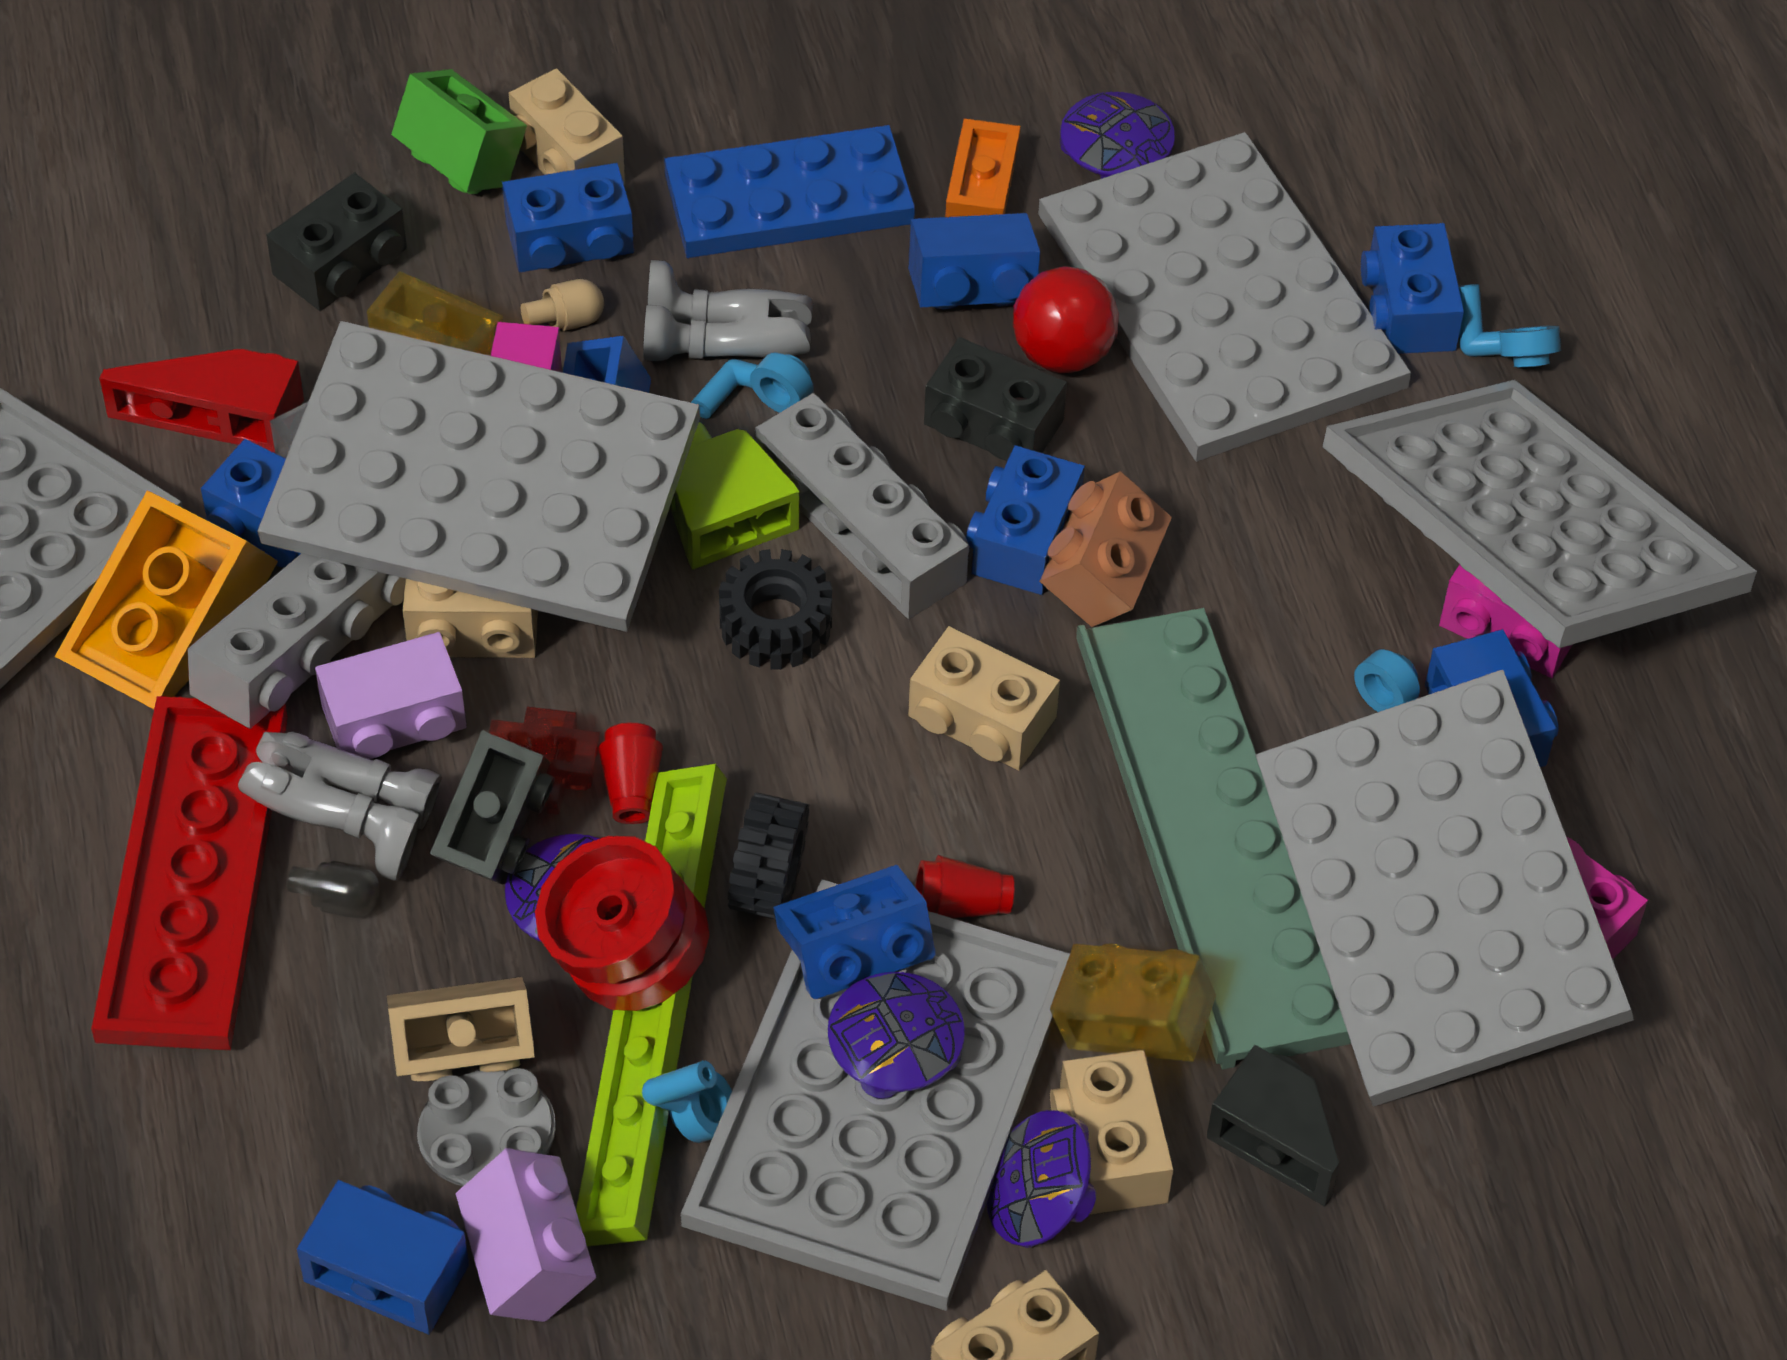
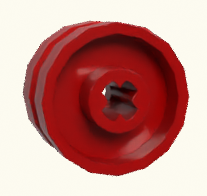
(622, 923)

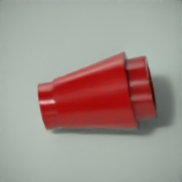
(630, 769)
(963, 888)

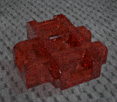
(575, 754)

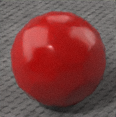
(1065, 320)

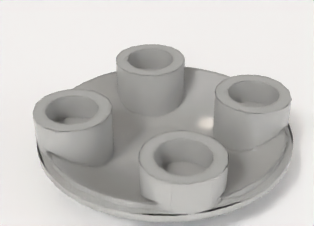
(479, 1117)

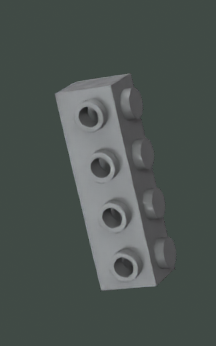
(866, 506)
(284, 632)

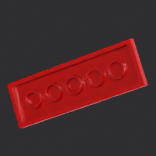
(186, 884)

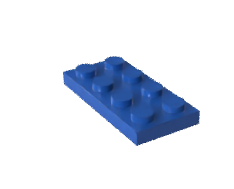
(788, 191)

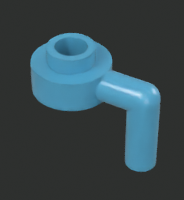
(1526, 345)
(776, 380)
(1386, 680)
(693, 1097)

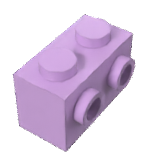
(391, 697)
(525, 1235)

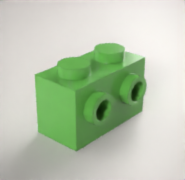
(458, 130)

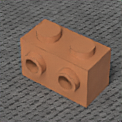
(1105, 548)

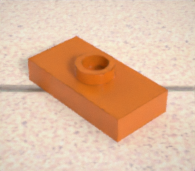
(982, 169)

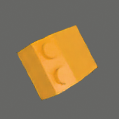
(159, 596)

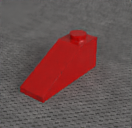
(207, 395)

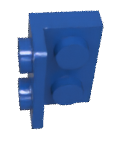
(857, 930)

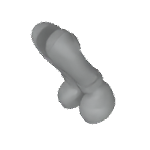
(722, 321)
(299, 780)

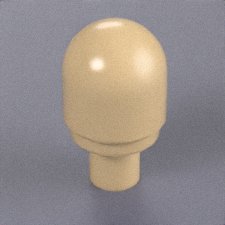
(566, 305)

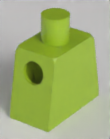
(731, 497)

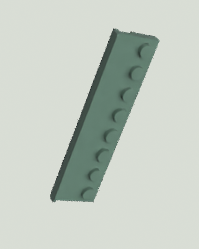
(1212, 834)

